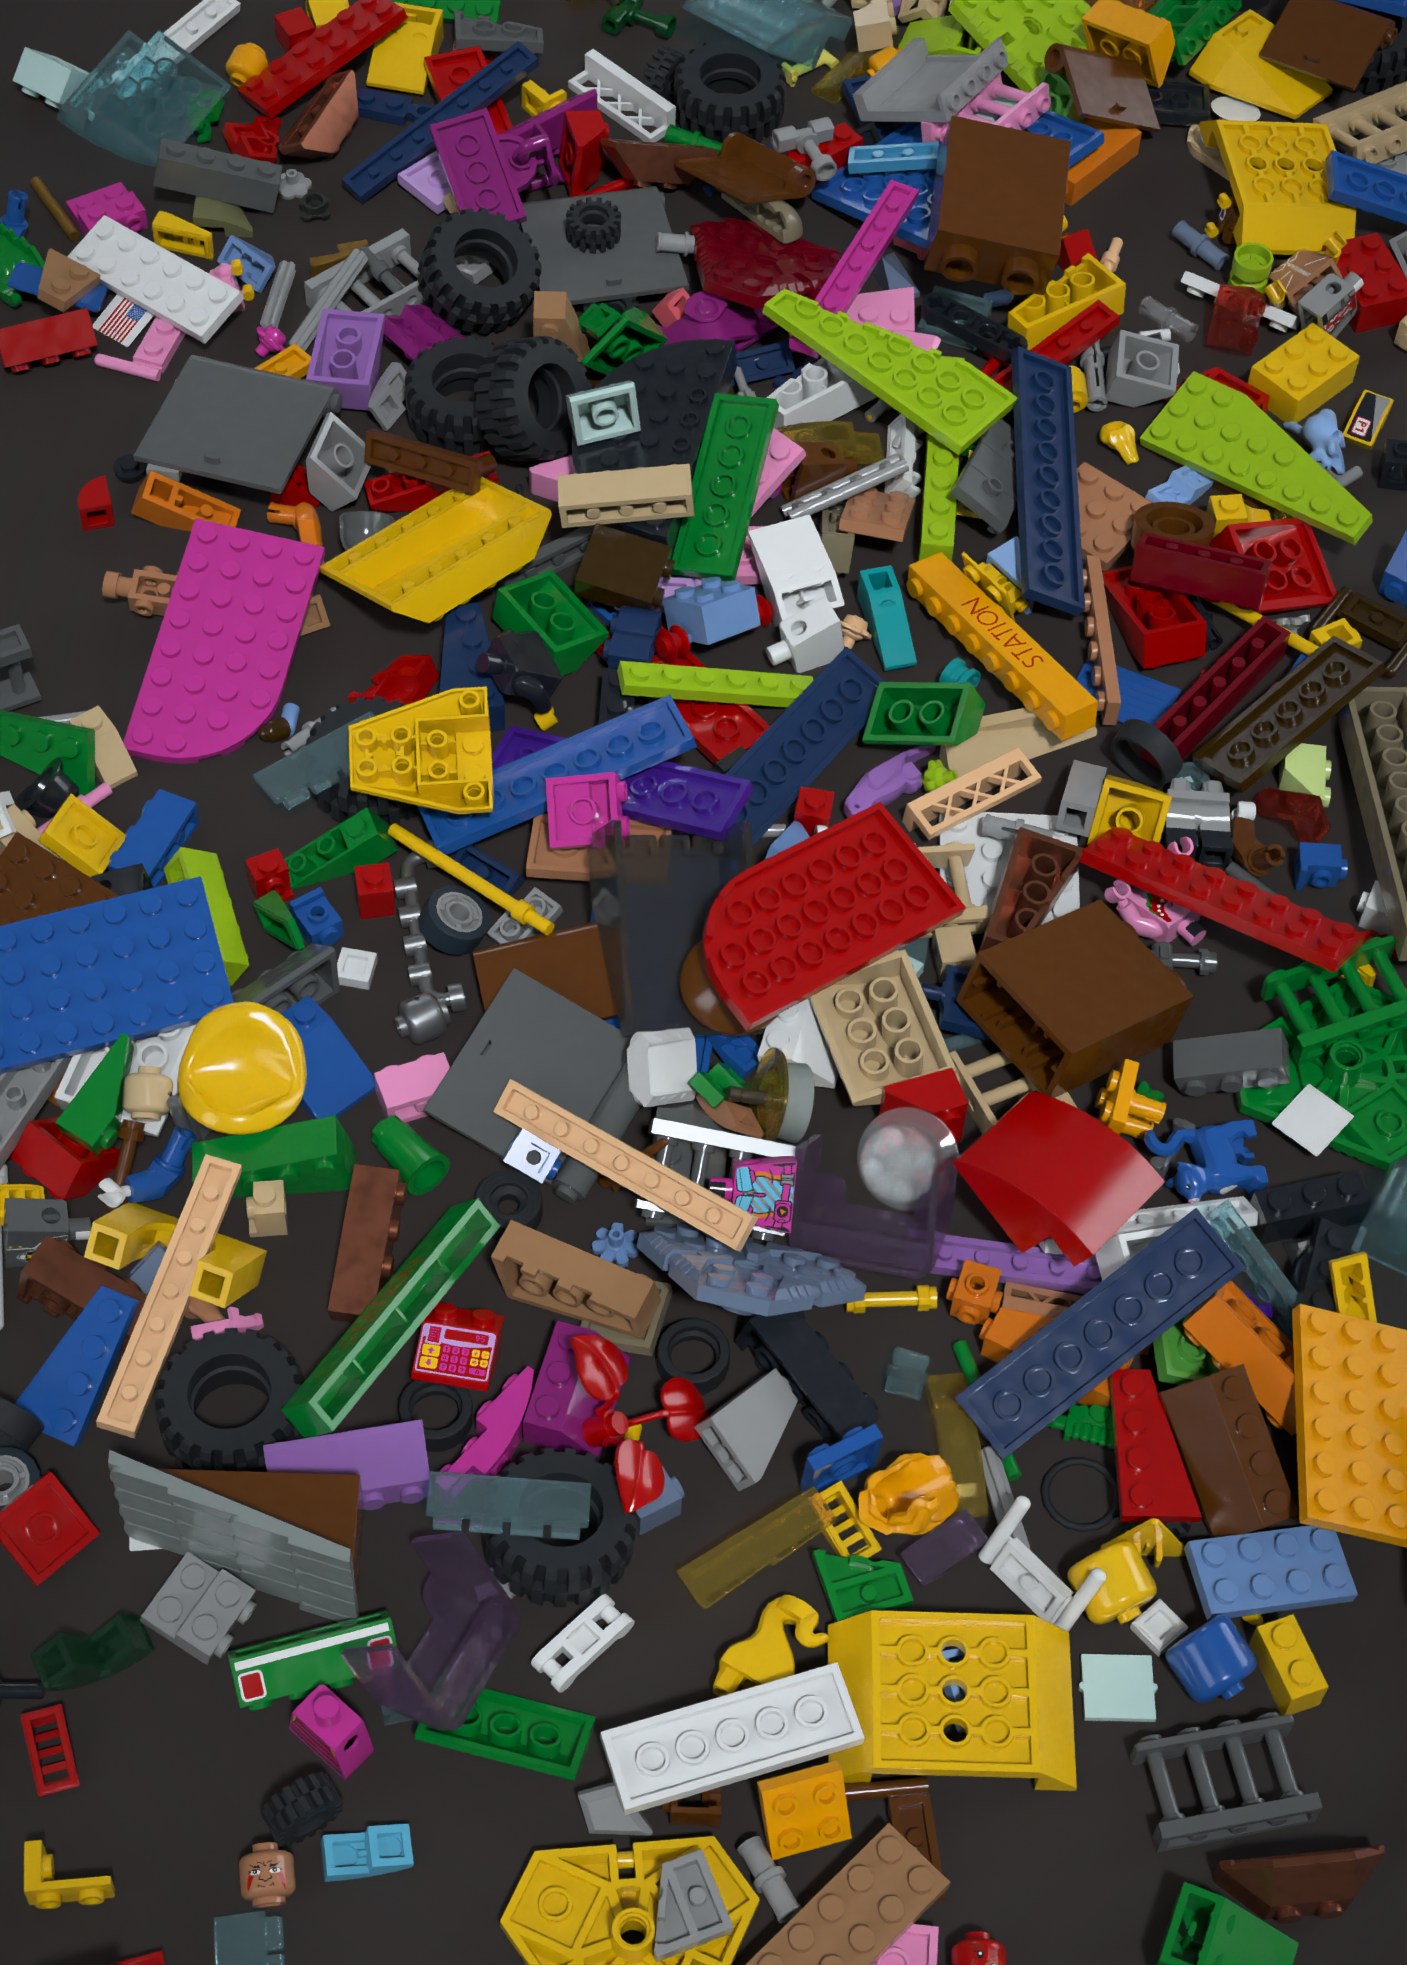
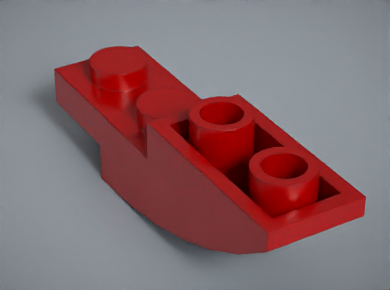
(407, 493)

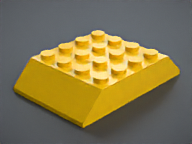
(444, 551)

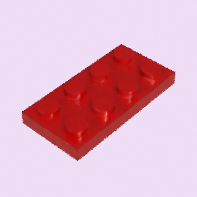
(453, 69)

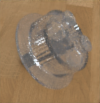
(901, 1153)

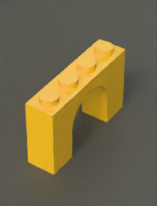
(132, 1230)

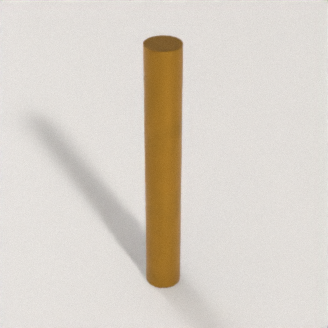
(55, 209)

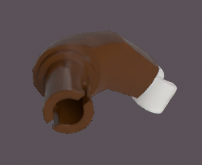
(1247, 850)

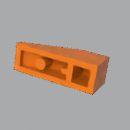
(178, 505)

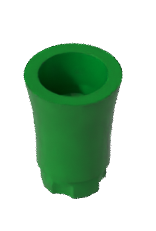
(408, 1152)

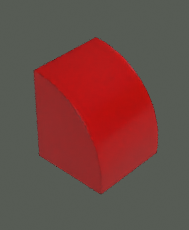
(95, 505)

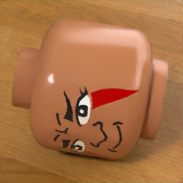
(267, 1875)

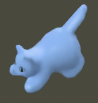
(1322, 438)

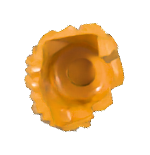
(909, 1495)

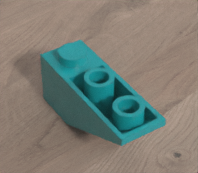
(886, 617)

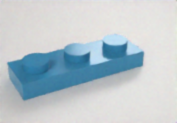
(893, 157)

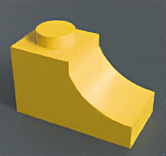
(1233, 510)

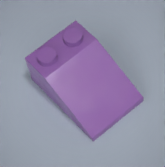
(348, 354)

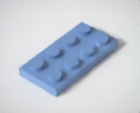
(1270, 1571)

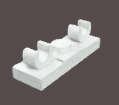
(903, 441)

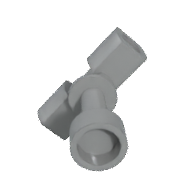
(807, 142)

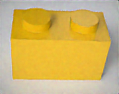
(1288, 1665)

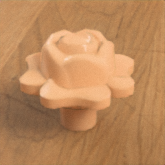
(853, 630)

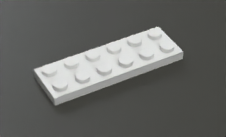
(157, 279)
(731, 1738)

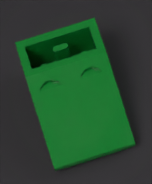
(1219, 1932)

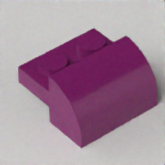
(417, 329)

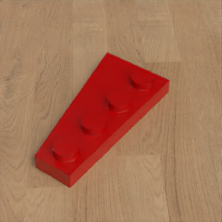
(1146, 1455)

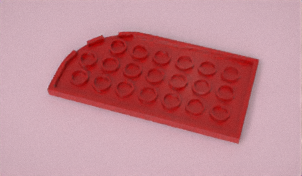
(821, 914)

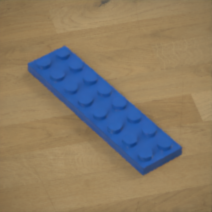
(618, 746)

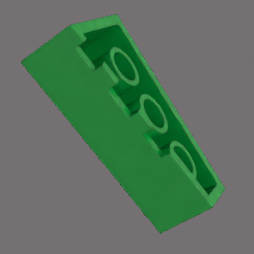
(303, 1154)

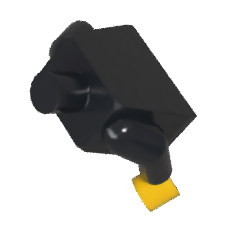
(524, 669)

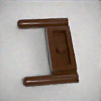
(908, 1811)

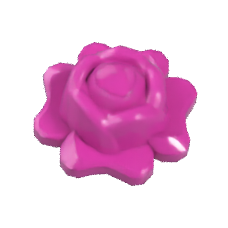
(270, 340)

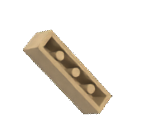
(625, 495)

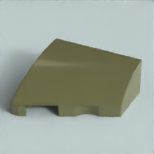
(223, 215)

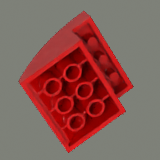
(1057, 1176)

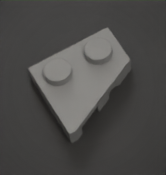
(688, 1907)

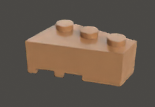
(557, 318)

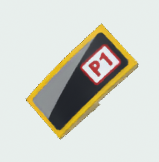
(1367, 420)

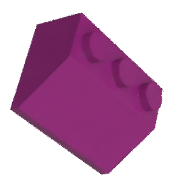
(559, 1399)

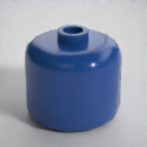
(1212, 1660)

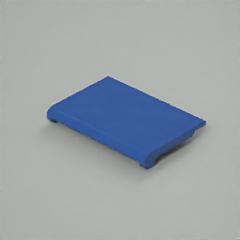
(1140, 695)

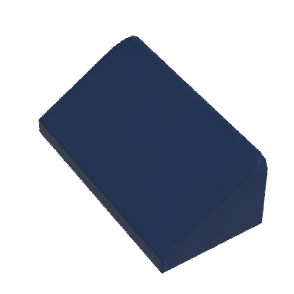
(490, 869)

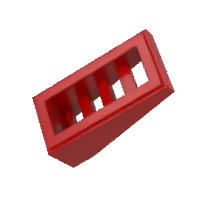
(43, 1717)

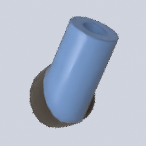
(1004, 298)
(281, 727)

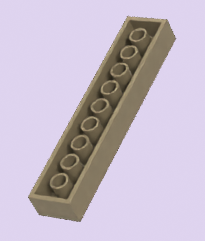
(1376, 751)

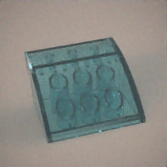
(780, 27)
(141, 97)

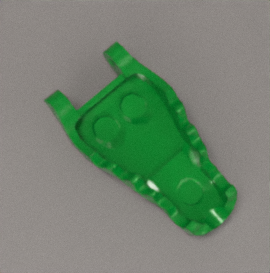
(11, 252)

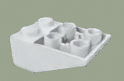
(794, 567)

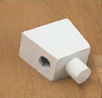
(808, 638)

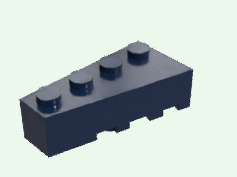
(463, 642)

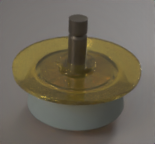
(779, 1097)

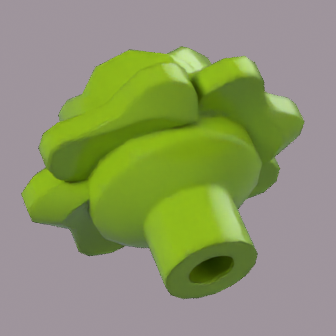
(937, 775)

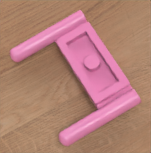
(152, 354)

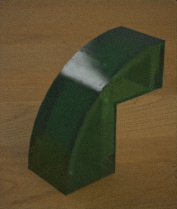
(81, 1660)

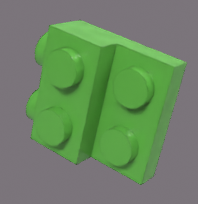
(1179, 1358)

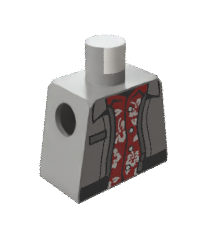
(1330, 303)

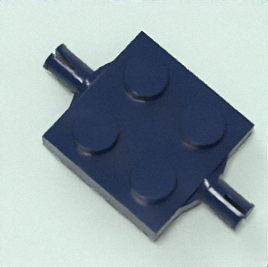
(952, 1015)

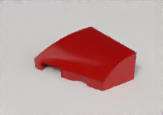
(255, 139)
(405, 680)

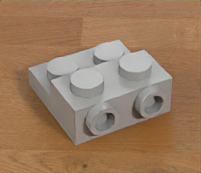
(200, 1608)

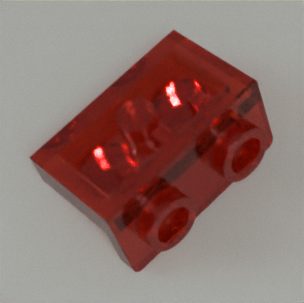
(1236, 318)

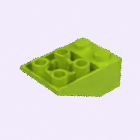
(942, 37)

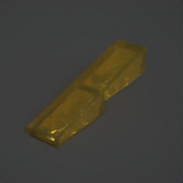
(755, 1547)

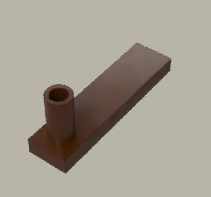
(427, 461)

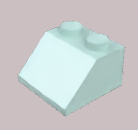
(48, 76)
(603, 412)

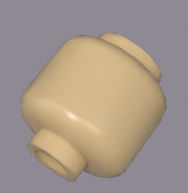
(147, 1094)

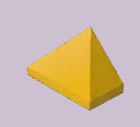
(1353, 1286)

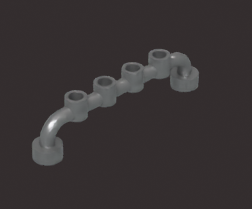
(415, 943)

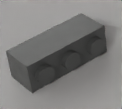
(1231, 1062)

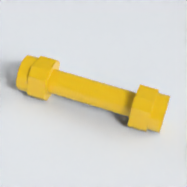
(923, 1298)

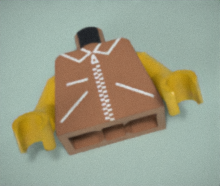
(1302, 272)

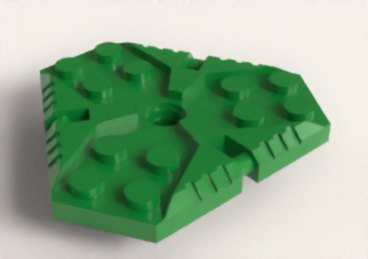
(1353, 1076)

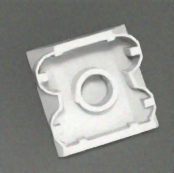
(662, 1066)

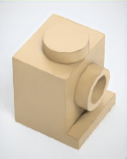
(267, 1209)

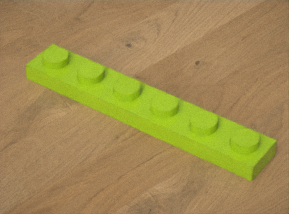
(710, 684)

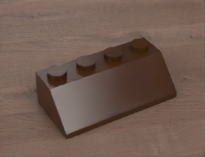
(1228, 1453)

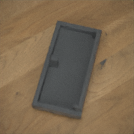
(990, 478)

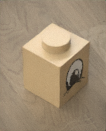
(953, 947)

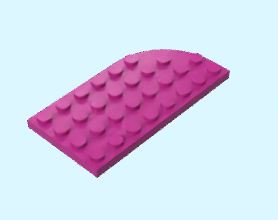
(223, 643)

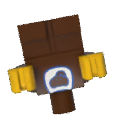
(1226, 220)

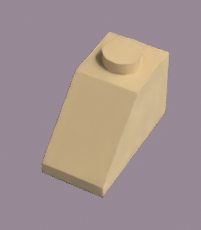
(111, 756)

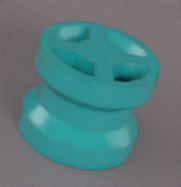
(958, 672)

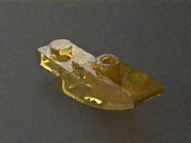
(863, 446)

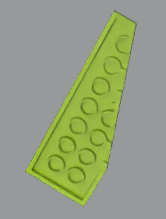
(935, 393)
(1243, 448)

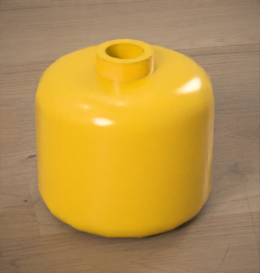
(1126, 1583)

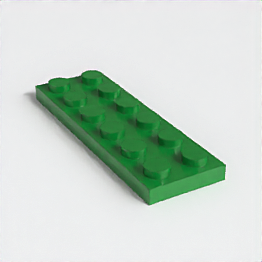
(725, 486)

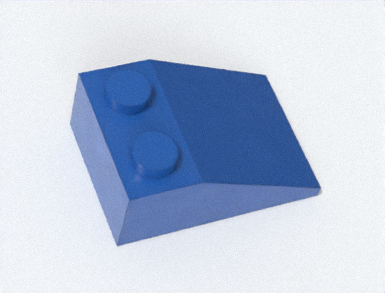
(334, 1070)

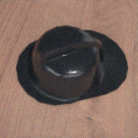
(47, 791)

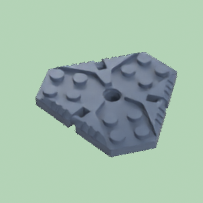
(749, 1282)

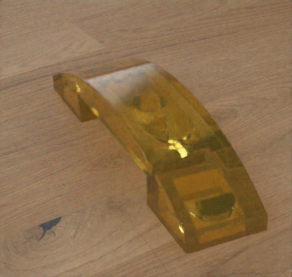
(958, 1442)

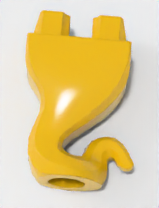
(767, 1652)

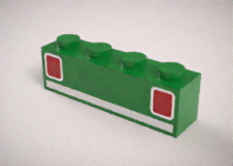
(304, 1660)

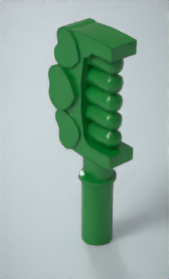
(1087, 1424)

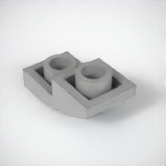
(509, 929)

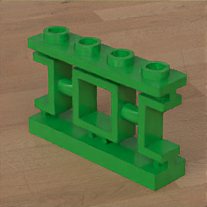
(1194, 23)

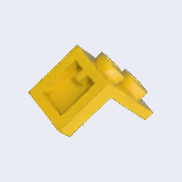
(49, 1894)

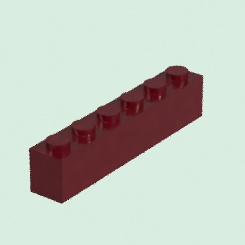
(1222, 687)

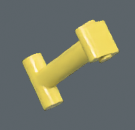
(797, 70)

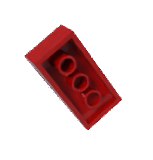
(1154, 621)

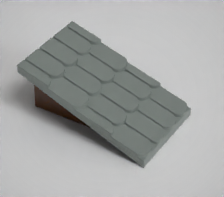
(269, 1529)

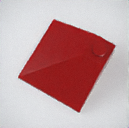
(1297, 569)

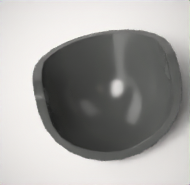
(360, 525)

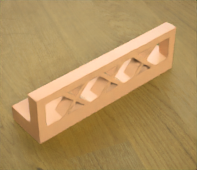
(968, 787)

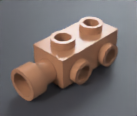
(146, 591)

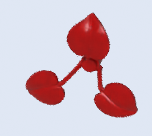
(637, 1470)

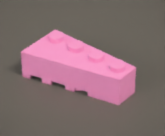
(884, 309)

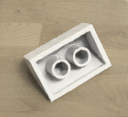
(802, 1041)

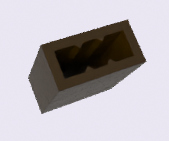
(623, 569)

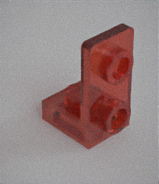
(1303, 809)

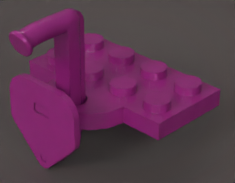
(492, 168)

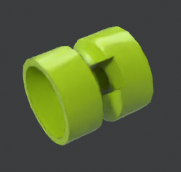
(1251, 266)

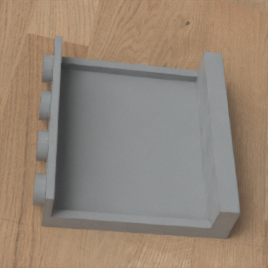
(926, 85)

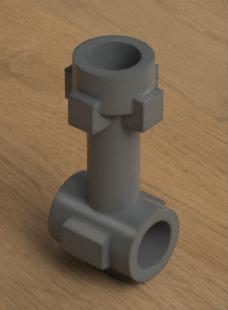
(1204, 961)

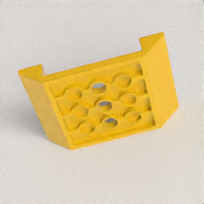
(1277, 205)
(1012, 1708)

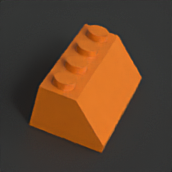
(1242, 1334)

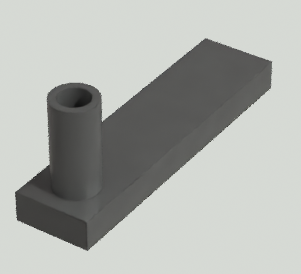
(554, 555)

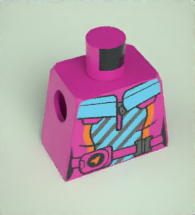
(761, 1188)

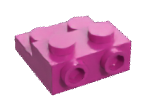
(112, 202)
(582, 806)

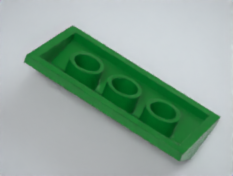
(519, 1734)

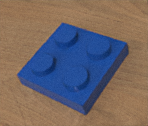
(843, 1460)

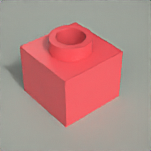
(671, 307)

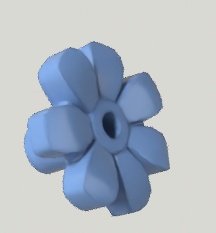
(616, 1244)

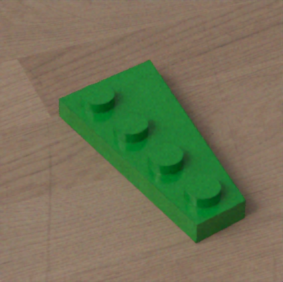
(38, 741)

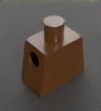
(819, 468)

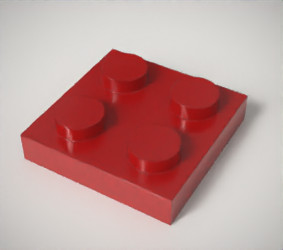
(44, 1528)

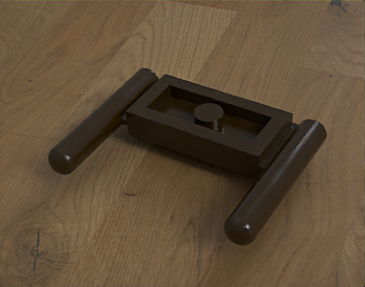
(1370, 620)

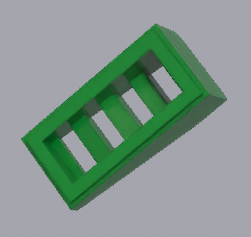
(278, 920)

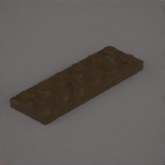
(1288, 714)

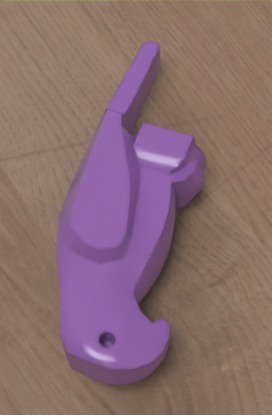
(888, 781)

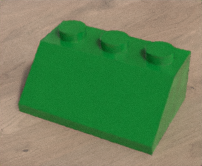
(553, 611)
(924, 713)

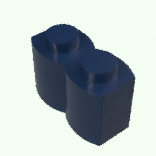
(632, 636)

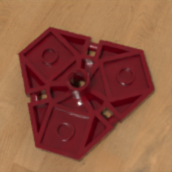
(753, 266)

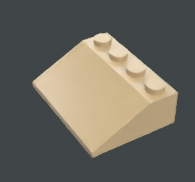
(880, 1028)

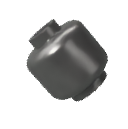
(422, 1018)

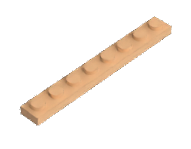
(626, 1165)
(168, 1297)

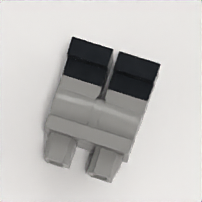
(1202, 818)

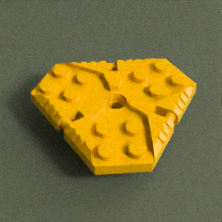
(577, 1908)

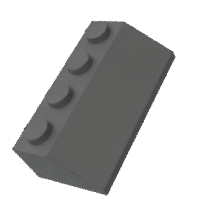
(217, 175)
(304, 973)

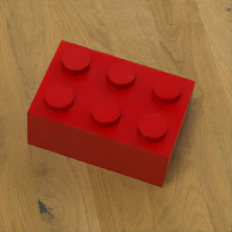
(1384, 291)

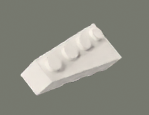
(818, 395)

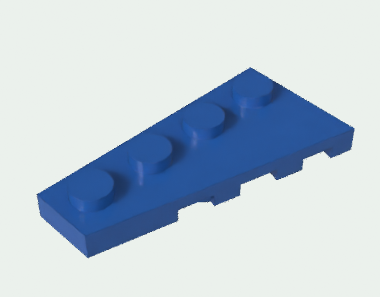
(76, 1371)

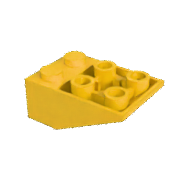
(400, 54)

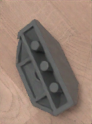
(683, 1155)

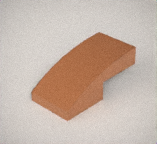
(732, 1117)

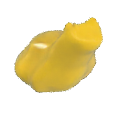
(1120, 437)

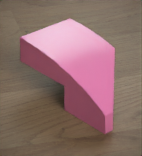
(235, 1320)

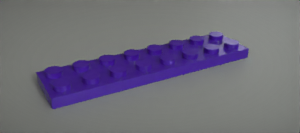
(660, 795)

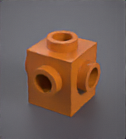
(975, 1293)

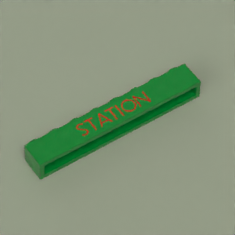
(390, 1319)

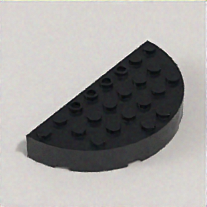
(674, 404)

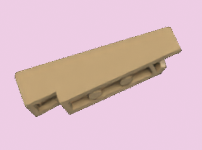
(1003, 733)

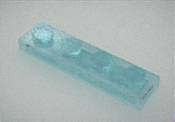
(1265, 1274)

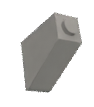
(749, 1427)

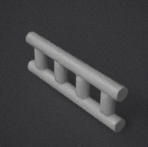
(845, 487)

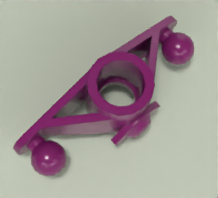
(711, 319)

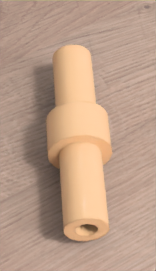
(1111, 258)

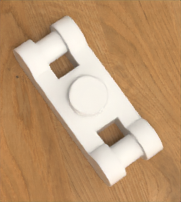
(582, 1642)

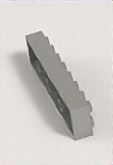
(22, 1097)

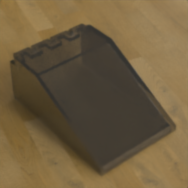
(654, 912)

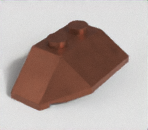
(324, 119)
(653, 161)
(1299, 1883)

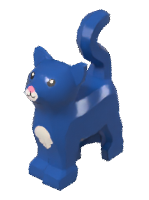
(1216, 1155)

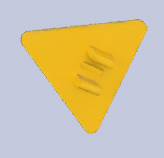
(1152, 1539)

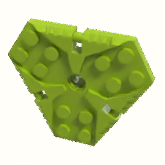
(1025, 29)

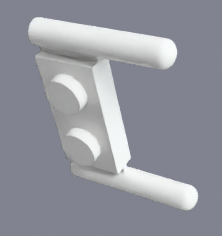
(1031, 1577)

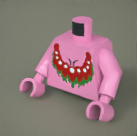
(1153, 915)

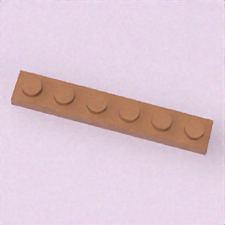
(1101, 646)

